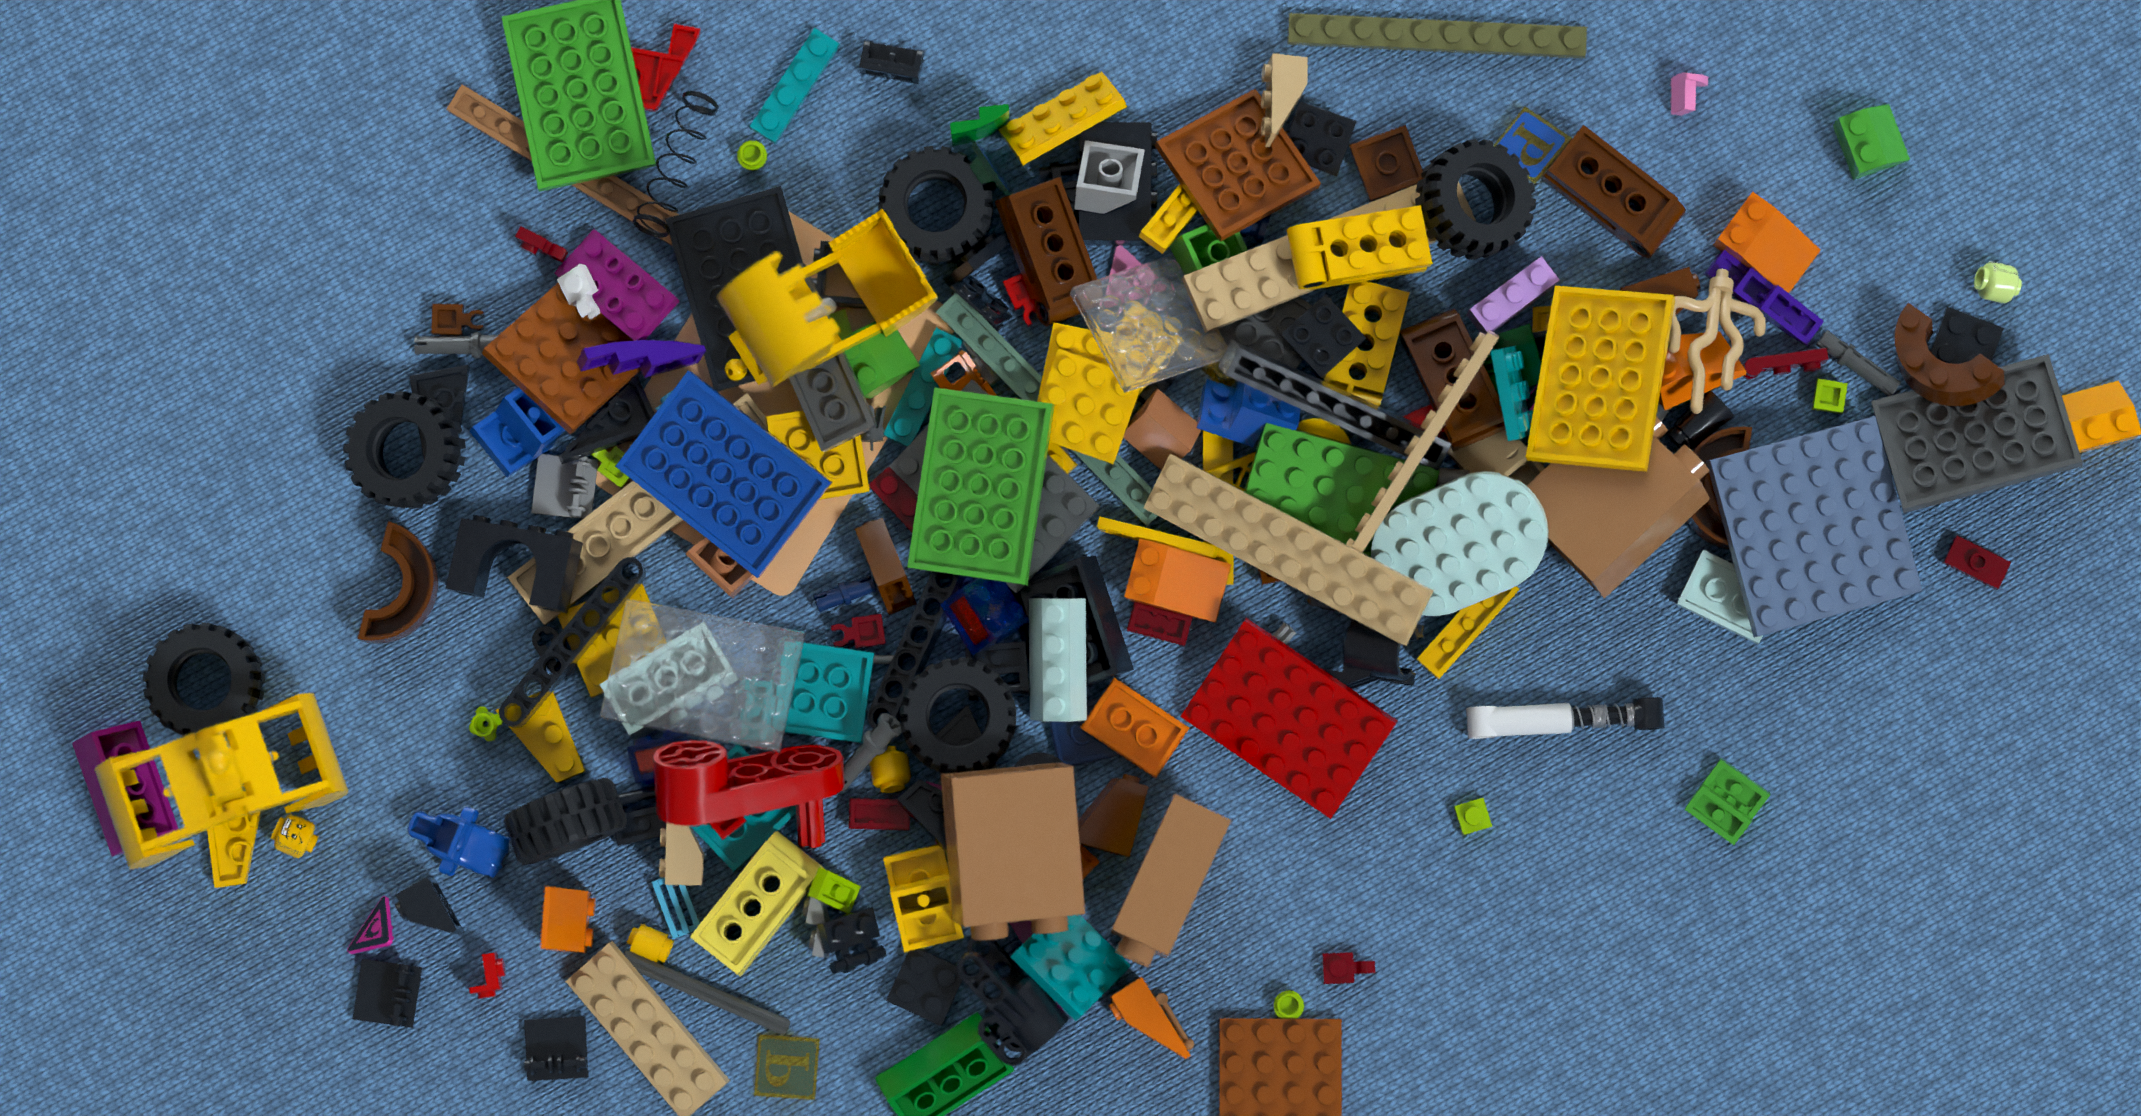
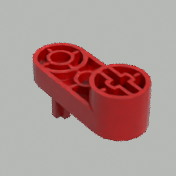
(703, 787)

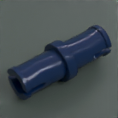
(844, 593)

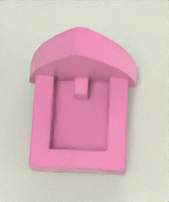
(1684, 92)

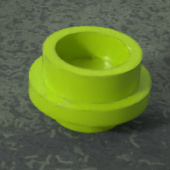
(752, 155)
(1288, 1005)

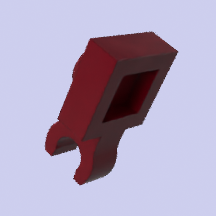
(1340, 968)

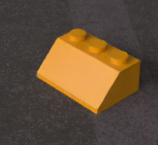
(2101, 416)

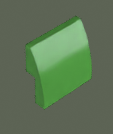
(1727, 801)

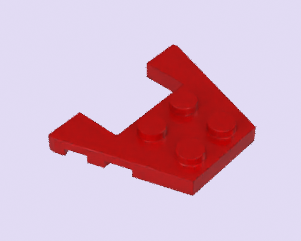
(659, 70)

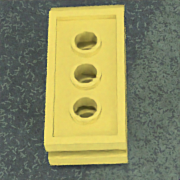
(775, 859)

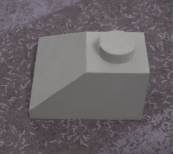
(1107, 176)

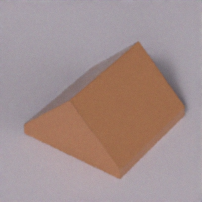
(1161, 430)
(719, 567)

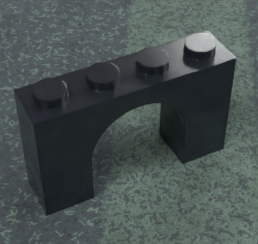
(1125, 224)
(480, 543)

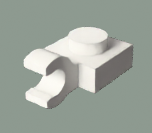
(578, 290)

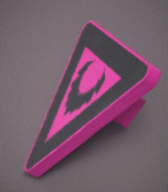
(375, 931)

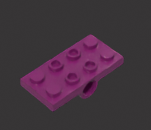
(625, 291)

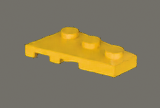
(549, 739)
(232, 848)

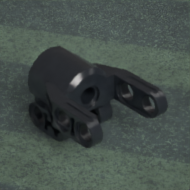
(1369, 654)
(1021, 1010)

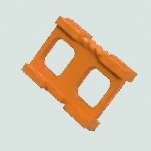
(971, 373)

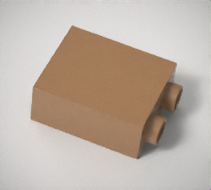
(1616, 518)
(1013, 848)
(1168, 881)

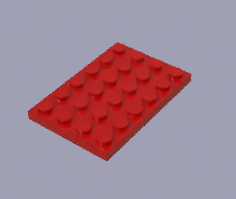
(1288, 718)

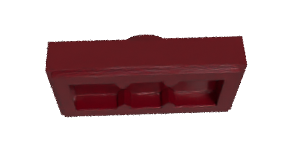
(1976, 562)
(1159, 624)
(877, 815)

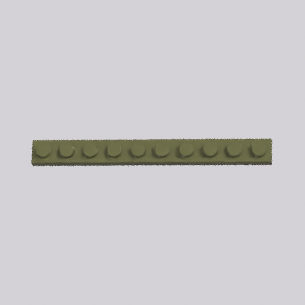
(1437, 35)

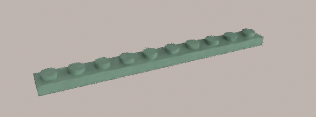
(1026, 385)

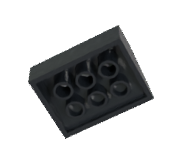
(1083, 578)

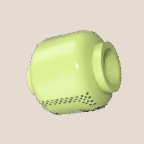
(1997, 282)

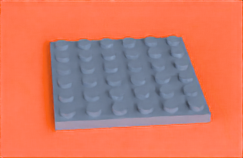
(1814, 526)

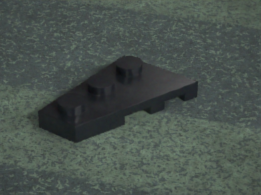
(925, 806)

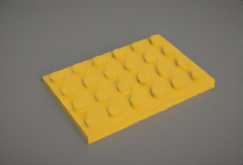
(1600, 378)

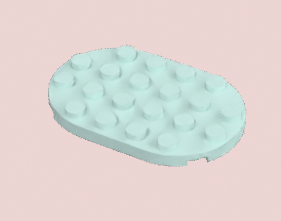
(1465, 539)

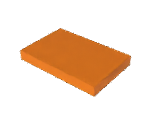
(1134, 728)

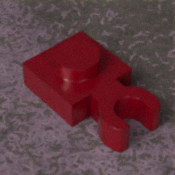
(533, 242)
(866, 632)

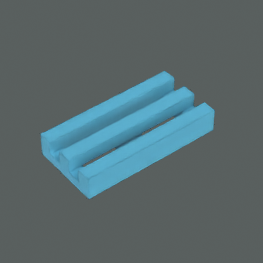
(685, 929)

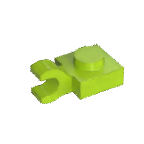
(608, 468)

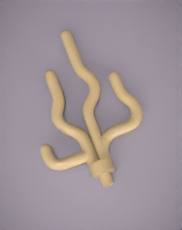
(1718, 309)

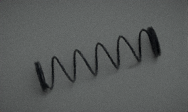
(699, 109)

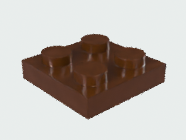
(1386, 163)

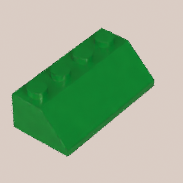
(943, 1073)

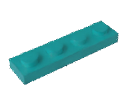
(794, 86)
(919, 392)

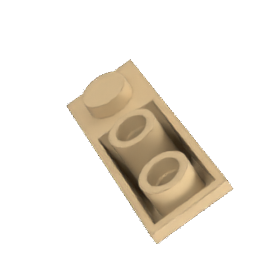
(1285, 84)
(683, 856)

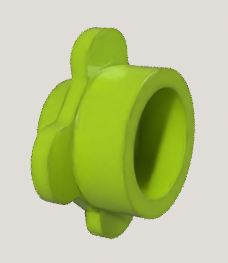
(477, 724)

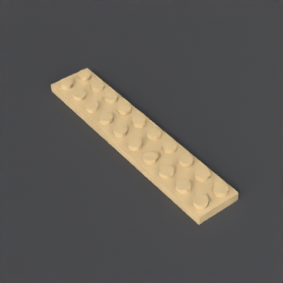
(1267, 273)
(1419, 446)
(614, 532)
(1288, 549)

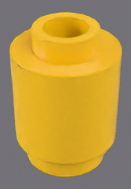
(650, 943)

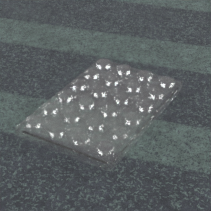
(703, 675)

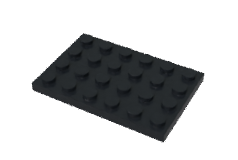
(716, 248)

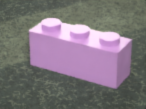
(1513, 296)

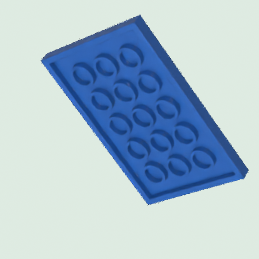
(723, 474)

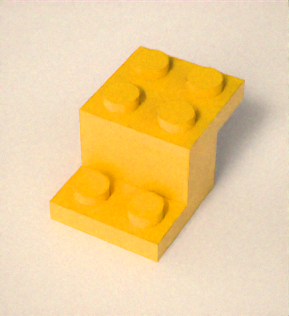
(922, 897)

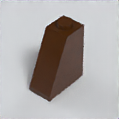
(1674, 283)
(885, 566)
(1114, 816)

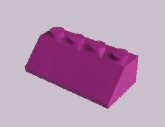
(115, 742)

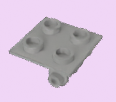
(564, 488)

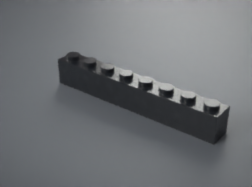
(1328, 402)

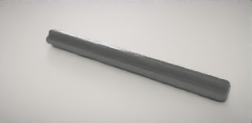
(709, 994)

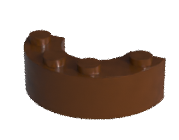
(1935, 379)
(1707, 520)
(417, 591)

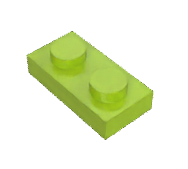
(834, 890)

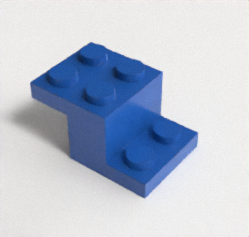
(1242, 412)
(516, 432)

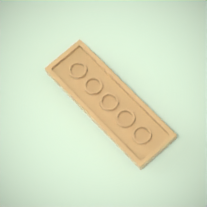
(647, 1030)

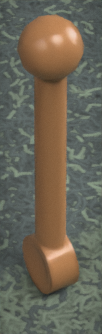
(1162, 999)

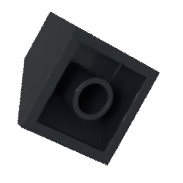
(427, 906)

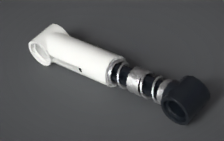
(1561, 718)

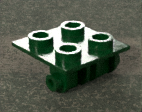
(1524, 341)

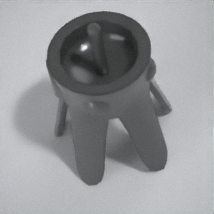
(877, 433)

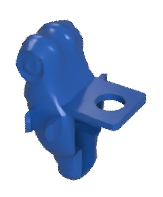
(460, 842)

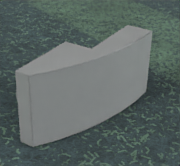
(815, 913)

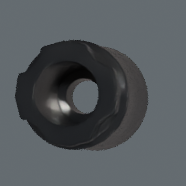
(1695, 428)

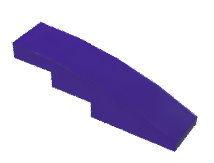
(1773, 301)
(649, 355)

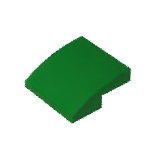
(990, 120)

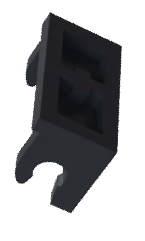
(891, 62)

